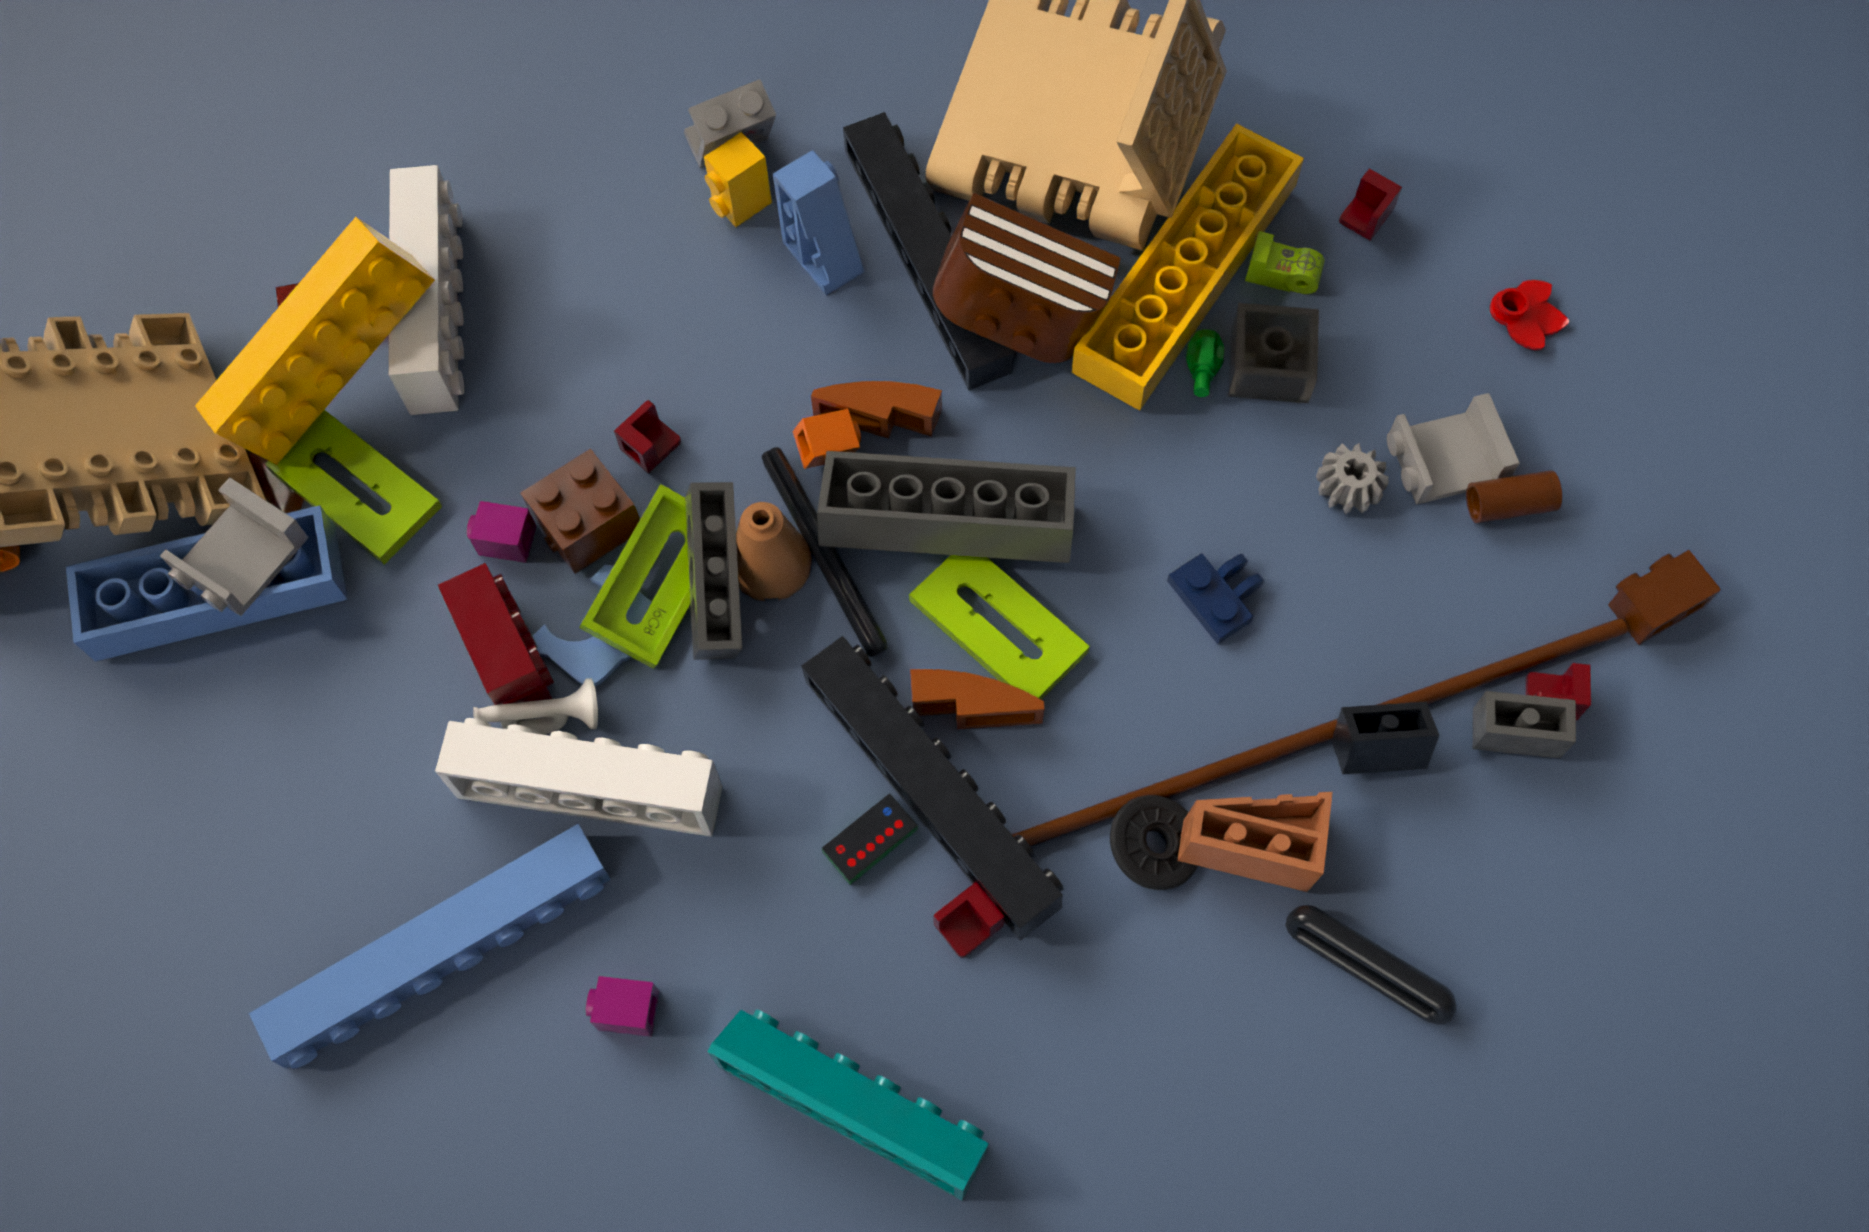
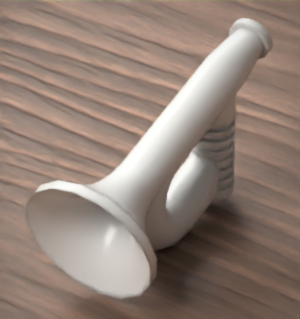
(580, 705)

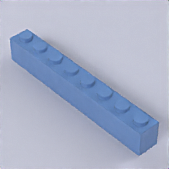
(429, 948)

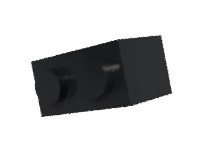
(1384, 737)

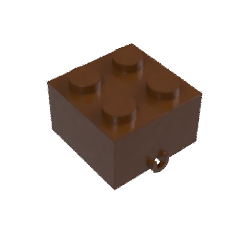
(581, 511)

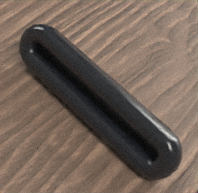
(1371, 964)

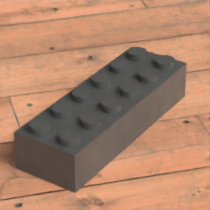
(947, 506)

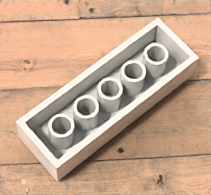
(426, 340)
(580, 776)

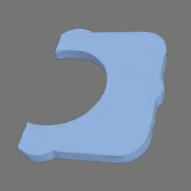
(591, 656)

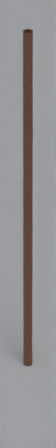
(1322, 732)

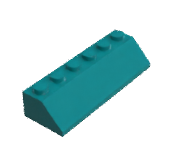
(849, 1102)

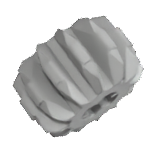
(1352, 478)

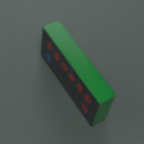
(869, 838)

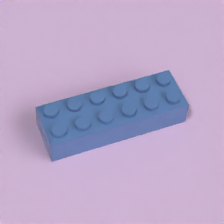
(134, 604)

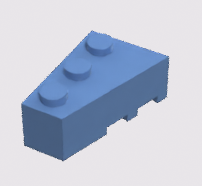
(816, 222)

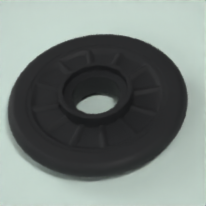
(1131, 850)

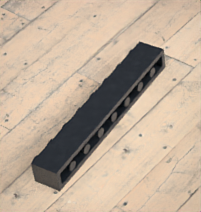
(918, 236)
(933, 788)

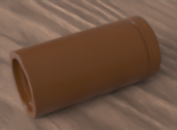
(1514, 496)

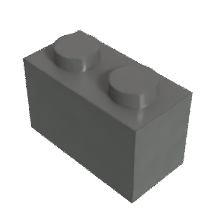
(1524, 724)

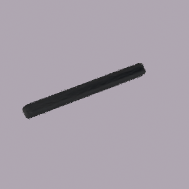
(826, 557)

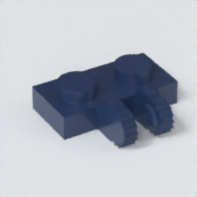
(1211, 598)

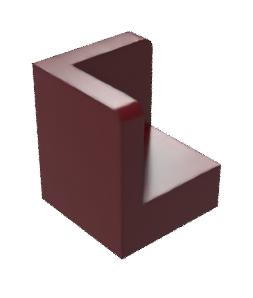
(1371, 205)
(646, 437)
(1572, 685)
(968, 920)

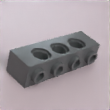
(713, 571)

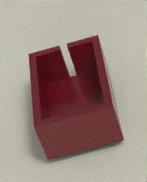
(496, 637)

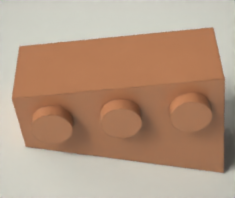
(1261, 838)

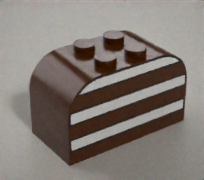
(1022, 281)

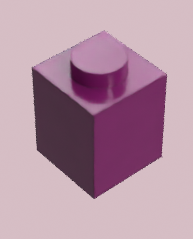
(501, 531)
(623, 1006)

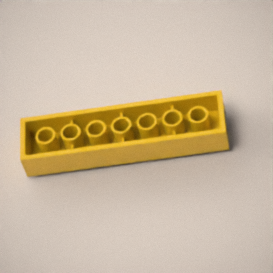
(1186, 266)

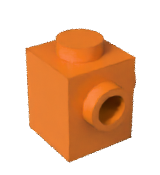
(826, 433)

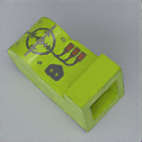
(1284, 266)

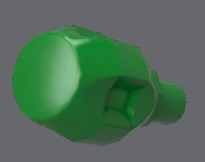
(1204, 359)

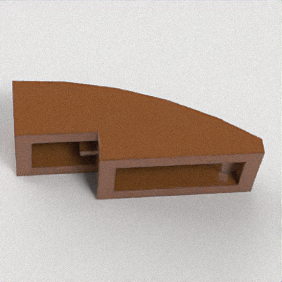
(882, 405)
(974, 699)

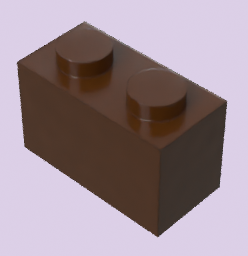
(1663, 596)

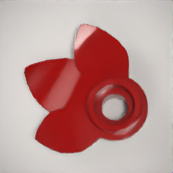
(1531, 313)

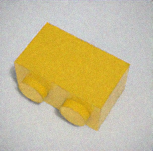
(737, 180)

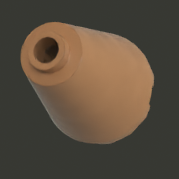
(770, 554)

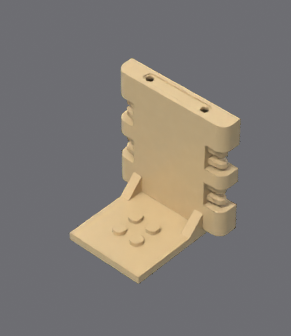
(1082, 111)
(109, 431)

